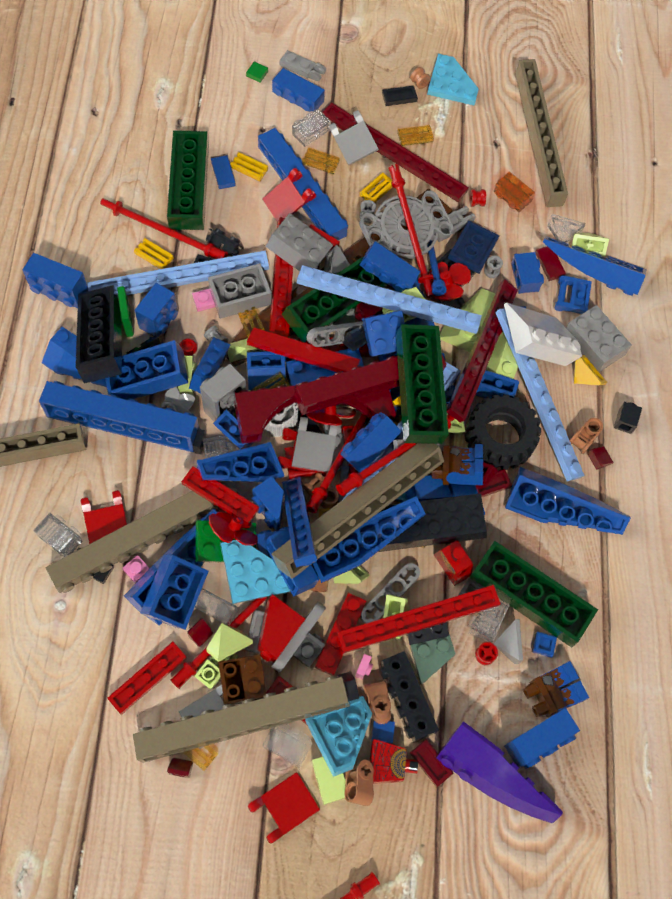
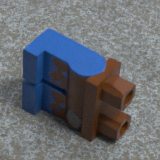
(461, 466)
(549, 695)

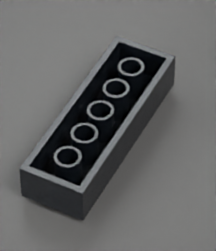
(99, 335)
(444, 522)

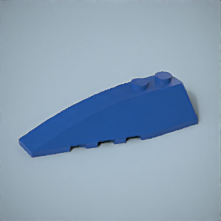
(609, 270)
(561, 504)
(368, 539)
(184, 548)

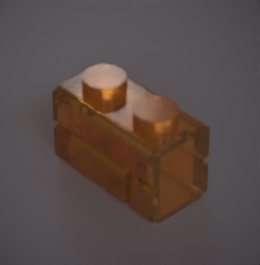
(514, 192)

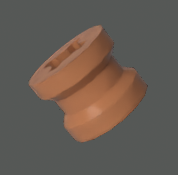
(420, 78)

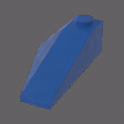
(61, 355)
(247, 464)

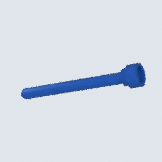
(438, 285)

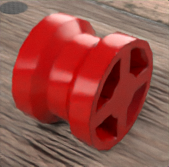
(478, 197)
(490, 653)

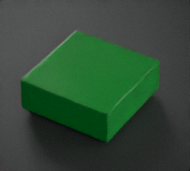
(257, 72)

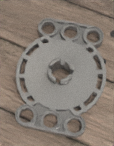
(392, 235)

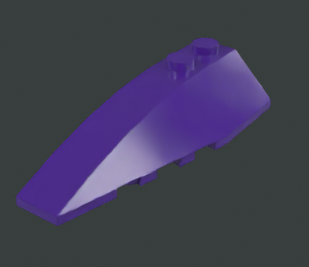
(486, 769)

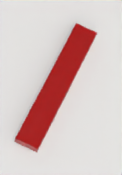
(301, 351)

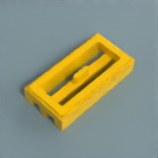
(250, 164)
(387, 182)
(144, 246)

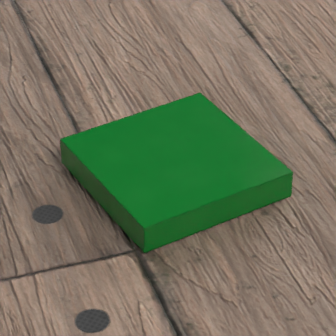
(125, 311)

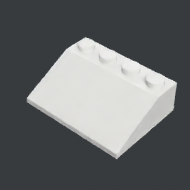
(541, 336)

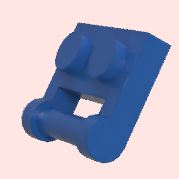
(579, 295)

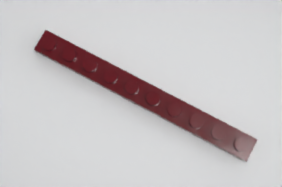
(402, 156)
(480, 354)

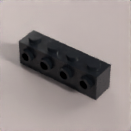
(408, 696)

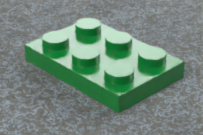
(208, 543)

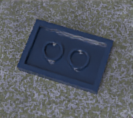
(473, 247)

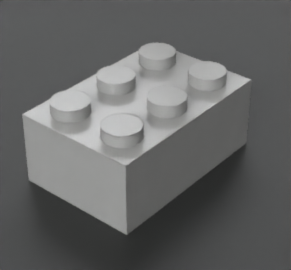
(298, 244)
(239, 290)
(598, 338)
(219, 391)

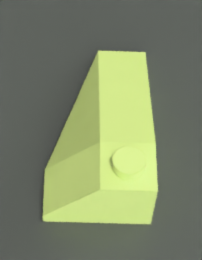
(477, 304)
(502, 359)

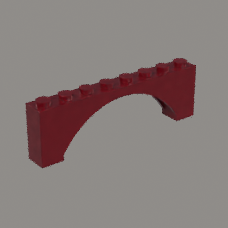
(259, 407)

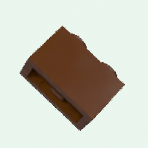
(242, 679)

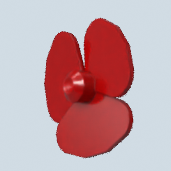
(457, 274)
(329, 415)
(231, 527)

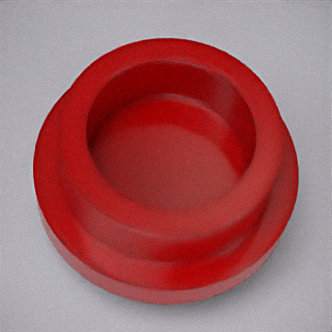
(189, 347)

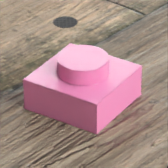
(203, 300)
(135, 569)
(364, 667)

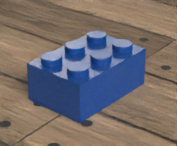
(54, 280)
(174, 591)
(542, 739)

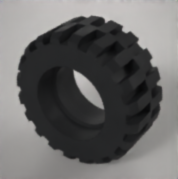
(512, 412)

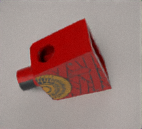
(454, 562)
(390, 762)

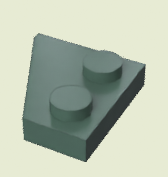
(431, 656)

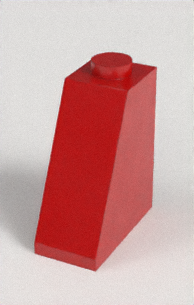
(277, 629)

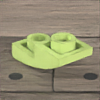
(209, 672)

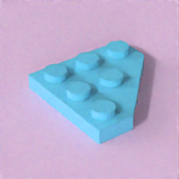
(452, 82)
(250, 573)
(341, 734)

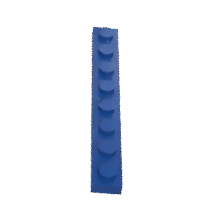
(299, 523)

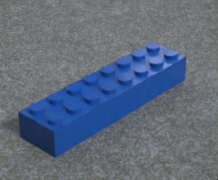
(119, 415)

